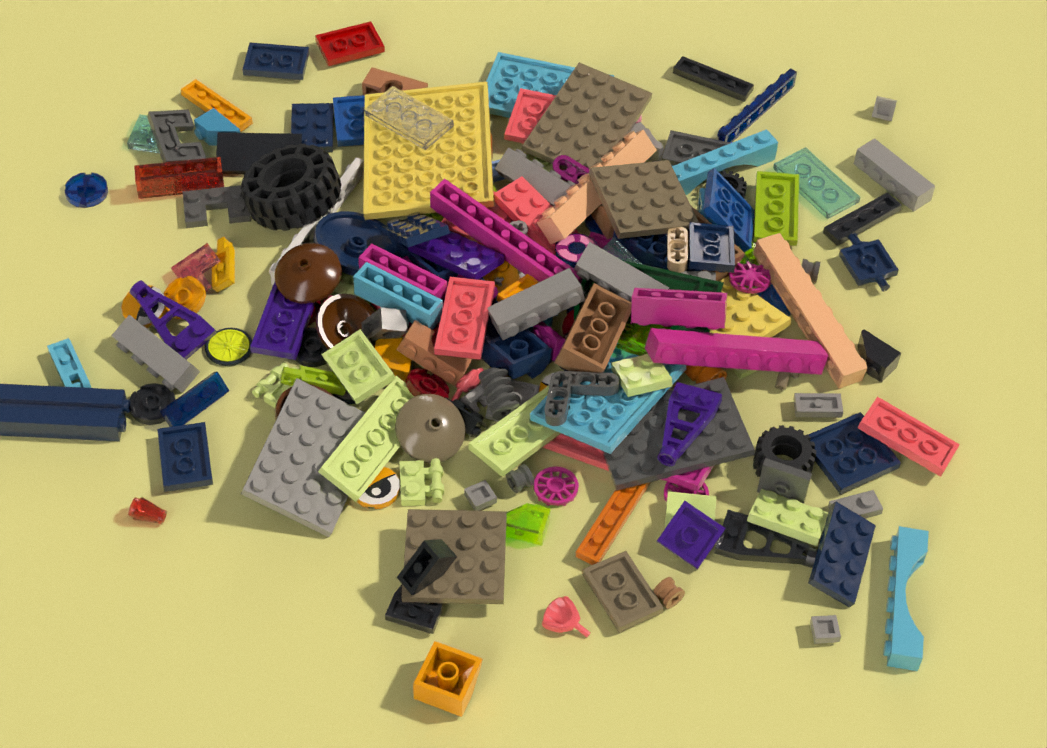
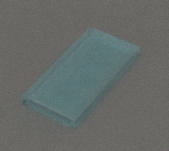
(818, 183)

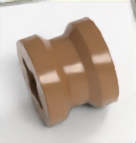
(669, 592)

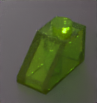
(528, 523)

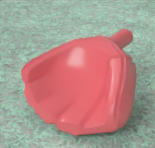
(467, 382)
(563, 617)

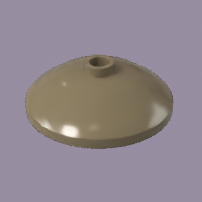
(420, 437)

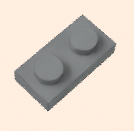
(818, 405)
(864, 504)

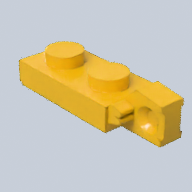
(224, 272)

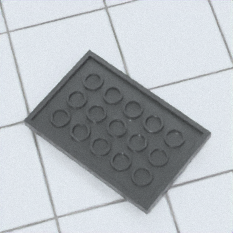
(720, 442)

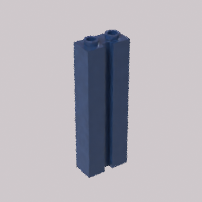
(63, 412)

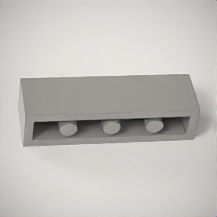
(894, 174)
(548, 184)
(613, 273)
(536, 304)
(155, 353)

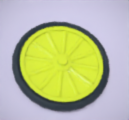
(229, 346)

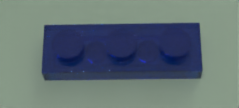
(195, 400)

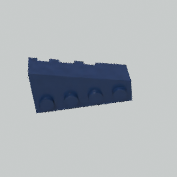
(649, 250)

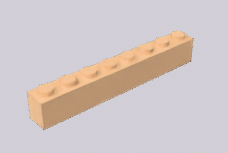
(582, 197)
(810, 310)

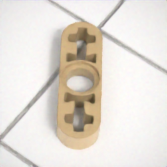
(673, 254)

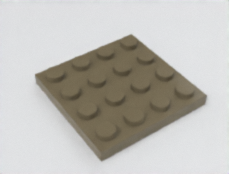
(642, 198)
(480, 548)

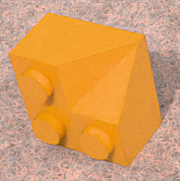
(447, 678)

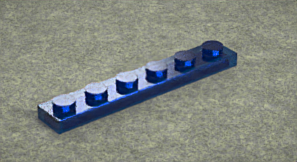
(758, 107)

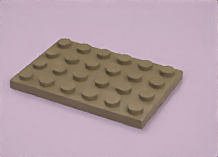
(587, 117)

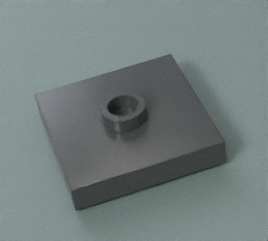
(784, 480)

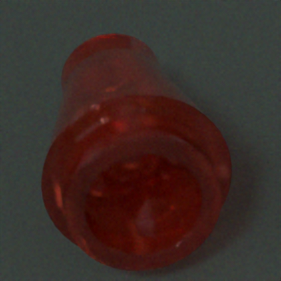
(144, 510)

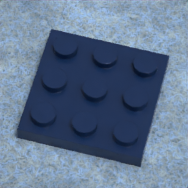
(851, 455)

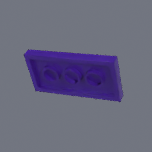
(459, 255)
(281, 326)

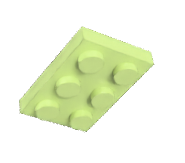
(358, 366)
(788, 517)

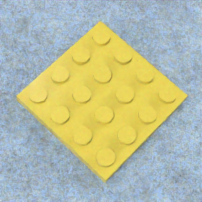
(750, 314)

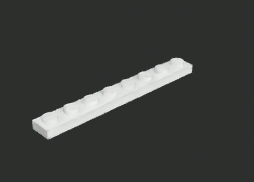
(349, 180)

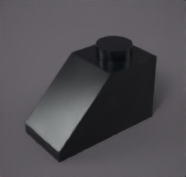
(878, 355)
(426, 565)

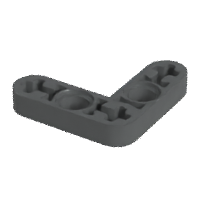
(571, 385)

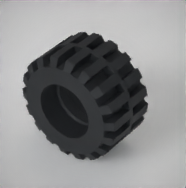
(785, 442)

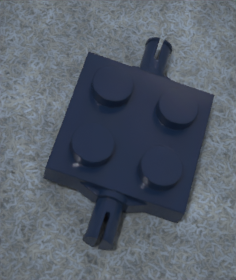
(868, 262)

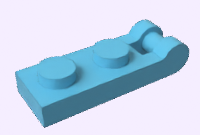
(68, 364)

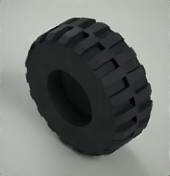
(291, 187)

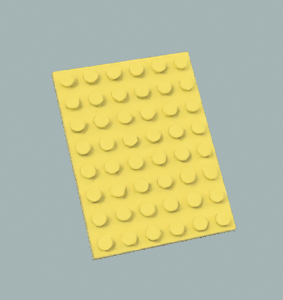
(403, 174)

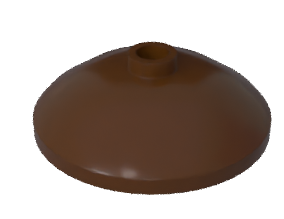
(309, 282)
(343, 313)

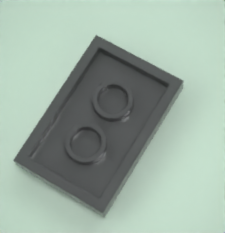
(686, 146)

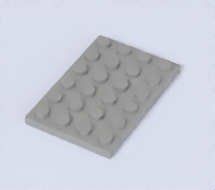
(295, 450)

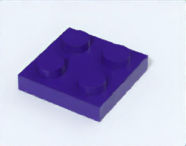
(691, 534)

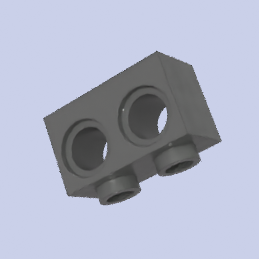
(385, 324)

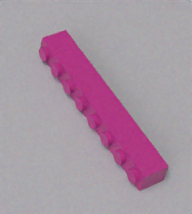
(495, 232)
(735, 351)

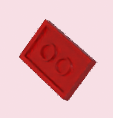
(349, 43)

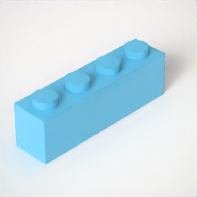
(394, 293)

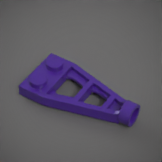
(188, 340)
(690, 399)

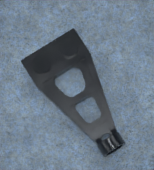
(732, 543)
(414, 614)

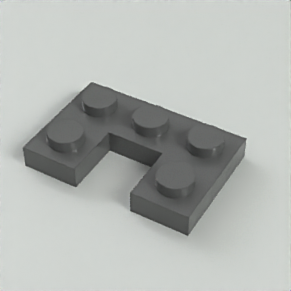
(165, 128)
(198, 201)

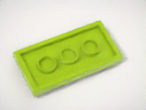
(776, 206)

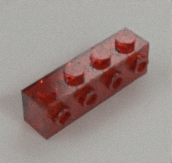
(178, 176)

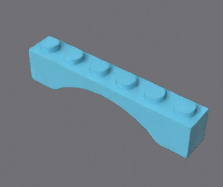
(752, 150)
(905, 641)

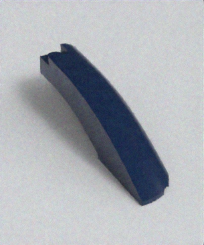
(517, 354)

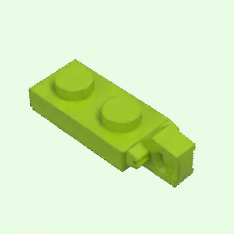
(313, 376)

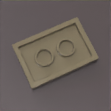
(622, 591)

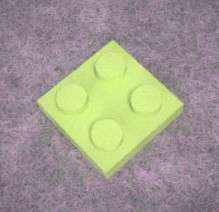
(641, 375)

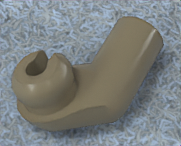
(782, 379)

